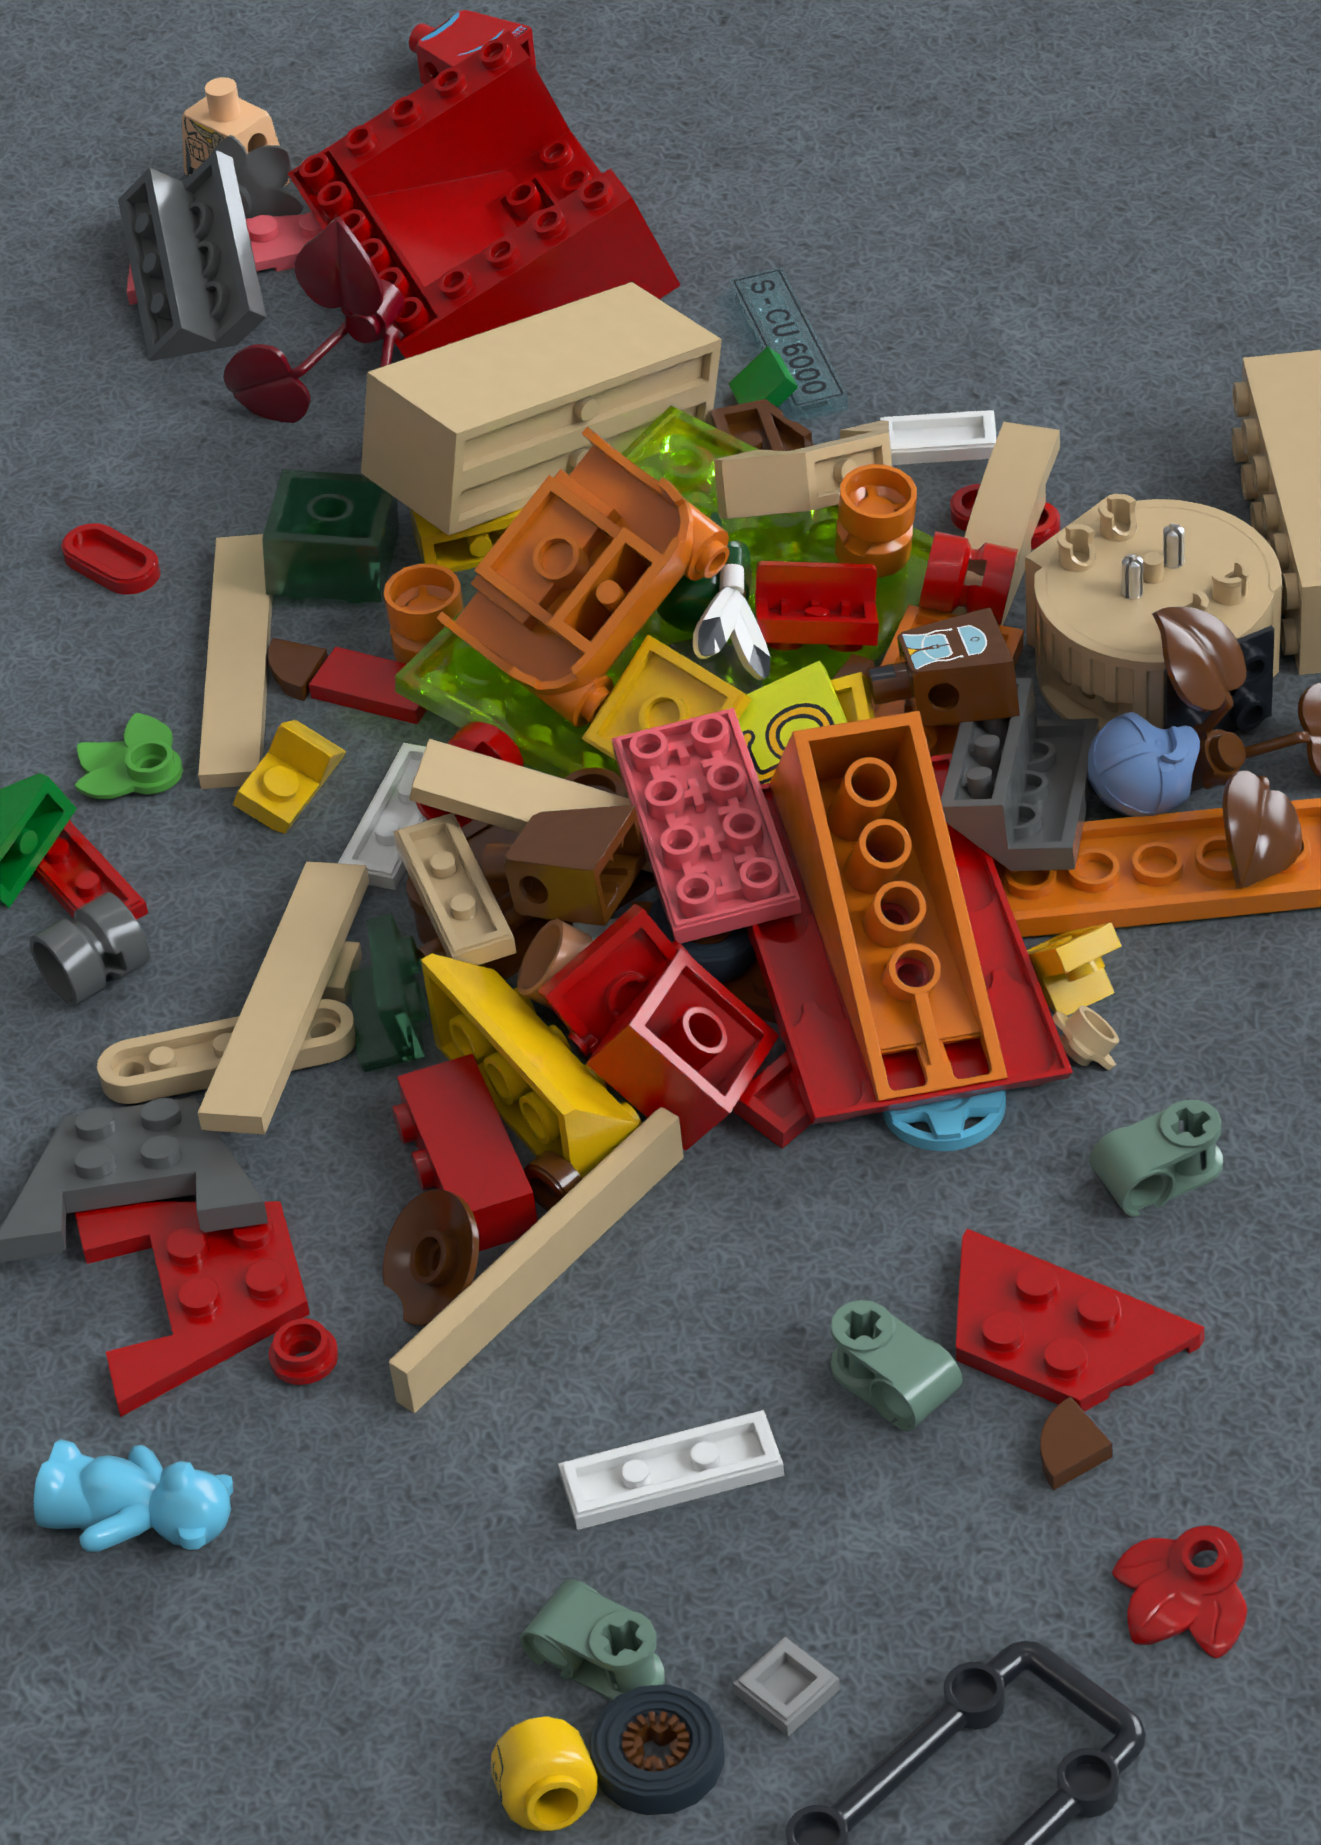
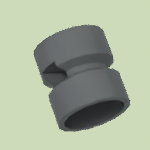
(96, 945)

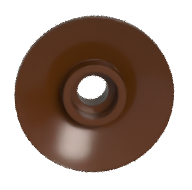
(431, 1254)

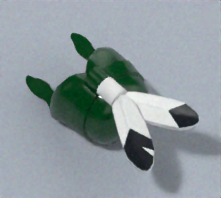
(719, 610)

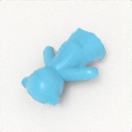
(124, 1498)

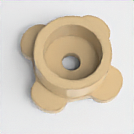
(1087, 1037)

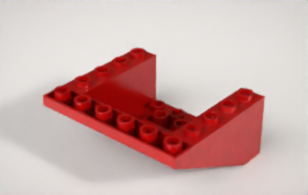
(481, 203)

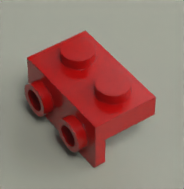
(816, 604)

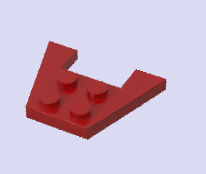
(217, 1287)

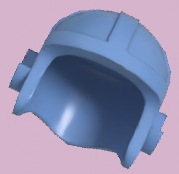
(1142, 766)

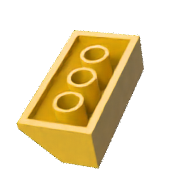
(525, 1064)

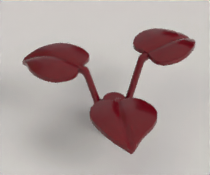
(334, 275)

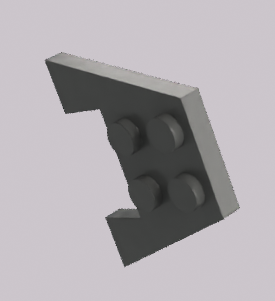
(123, 1160)

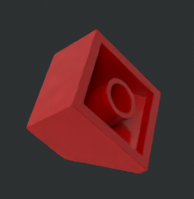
(684, 1048)

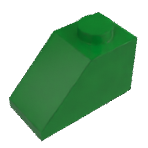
(30, 822)

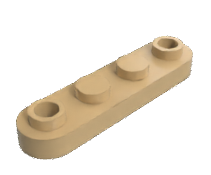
(189, 1056)

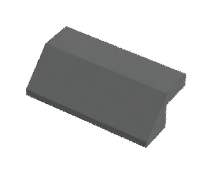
(191, 259)
(1021, 786)

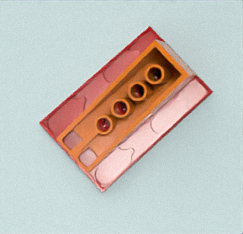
(893, 934)

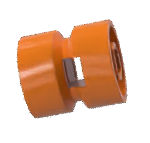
(876, 518)
(413, 603)

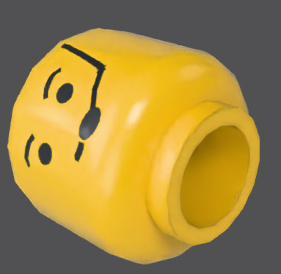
(543, 1774)

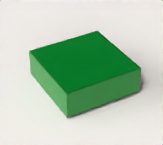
(764, 379)

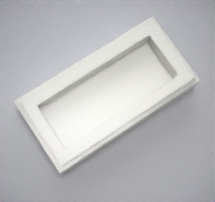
(941, 437)

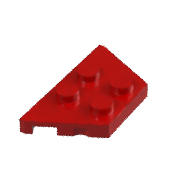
(1056, 1327)

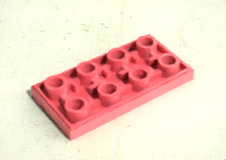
(706, 826)

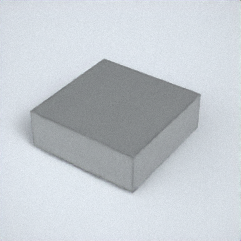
(786, 1686)

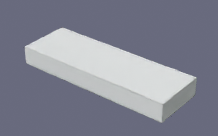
(389, 811)
(671, 1469)

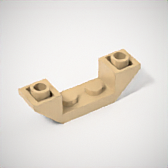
(800, 478)

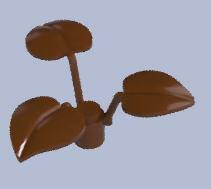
(1203, 668)

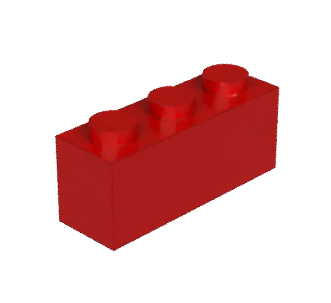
(465, 1147)

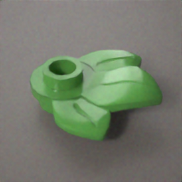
(138, 764)

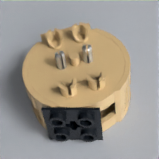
(1116, 566)

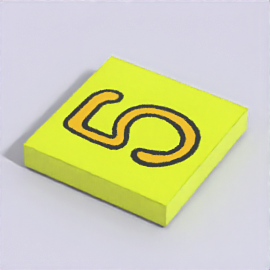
(784, 706)

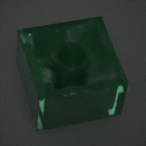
(329, 537)

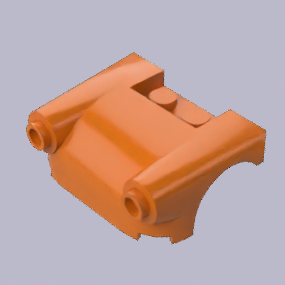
(584, 577)

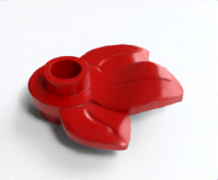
(1180, 1596)

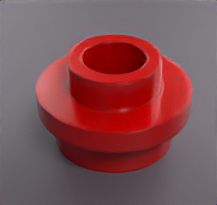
(298, 1337)

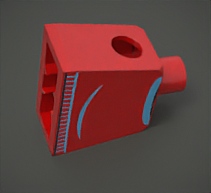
(459, 38)

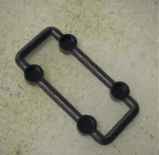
(975, 1701)

